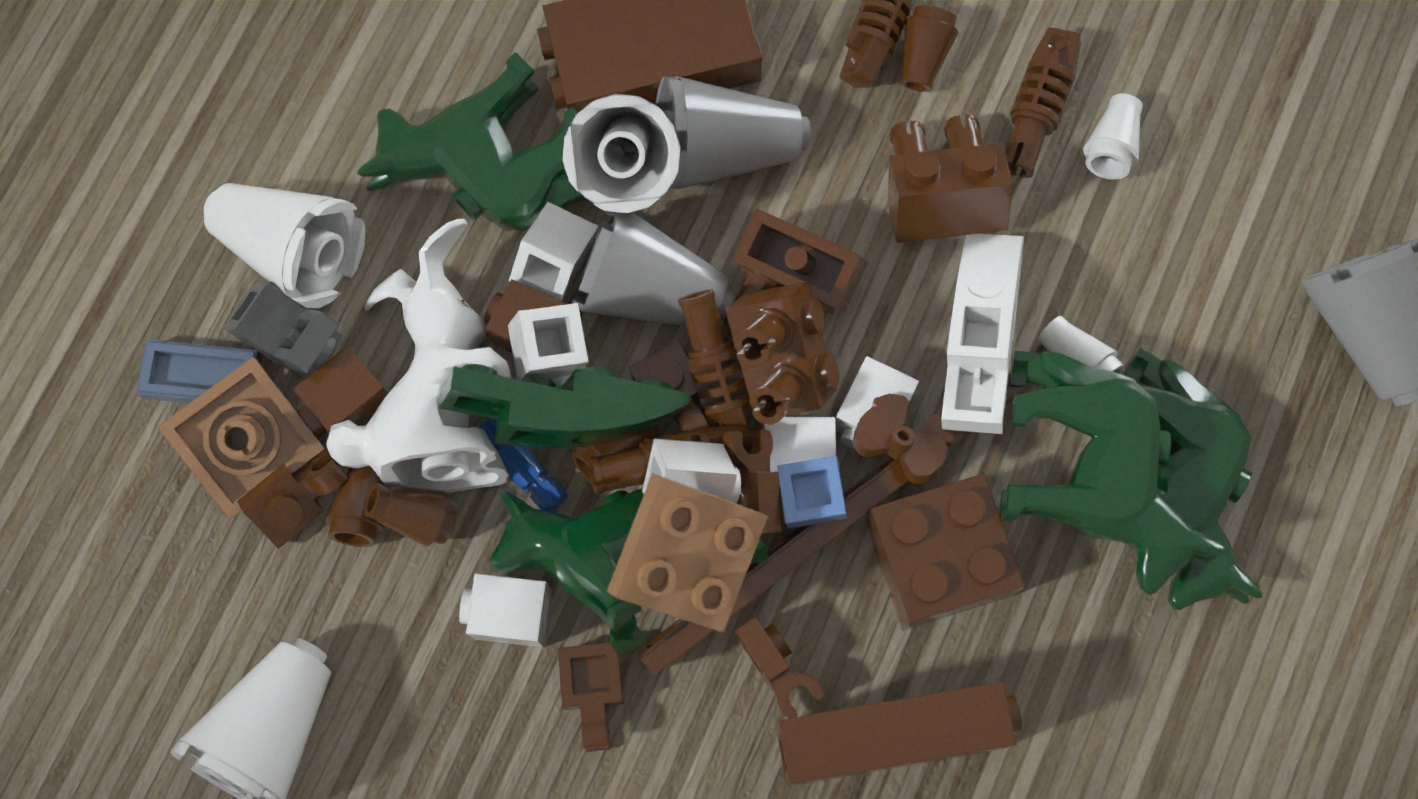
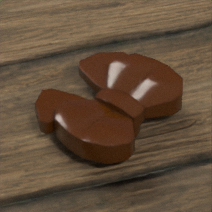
(883, 432)

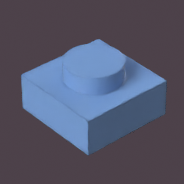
(812, 492)

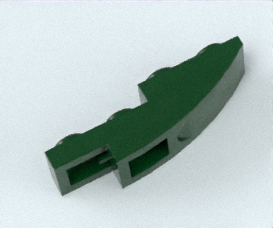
(584, 412)

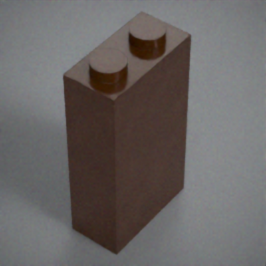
(636, 43)
(897, 733)

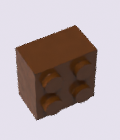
(944, 551)

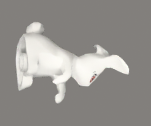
(409, 436)

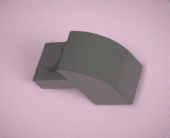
(283, 330)

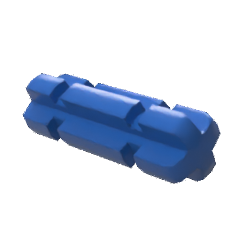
(528, 472)

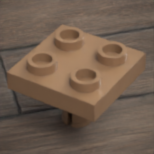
(240, 435)
(687, 553)

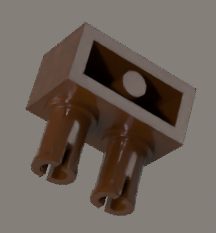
(947, 189)
(784, 254)
(783, 351)

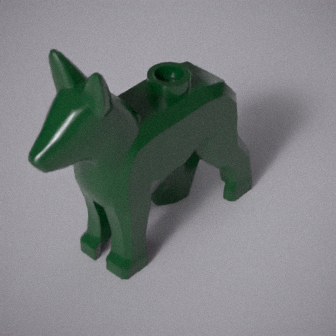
(475, 156)
(1116, 472)
(1200, 475)
(580, 555)

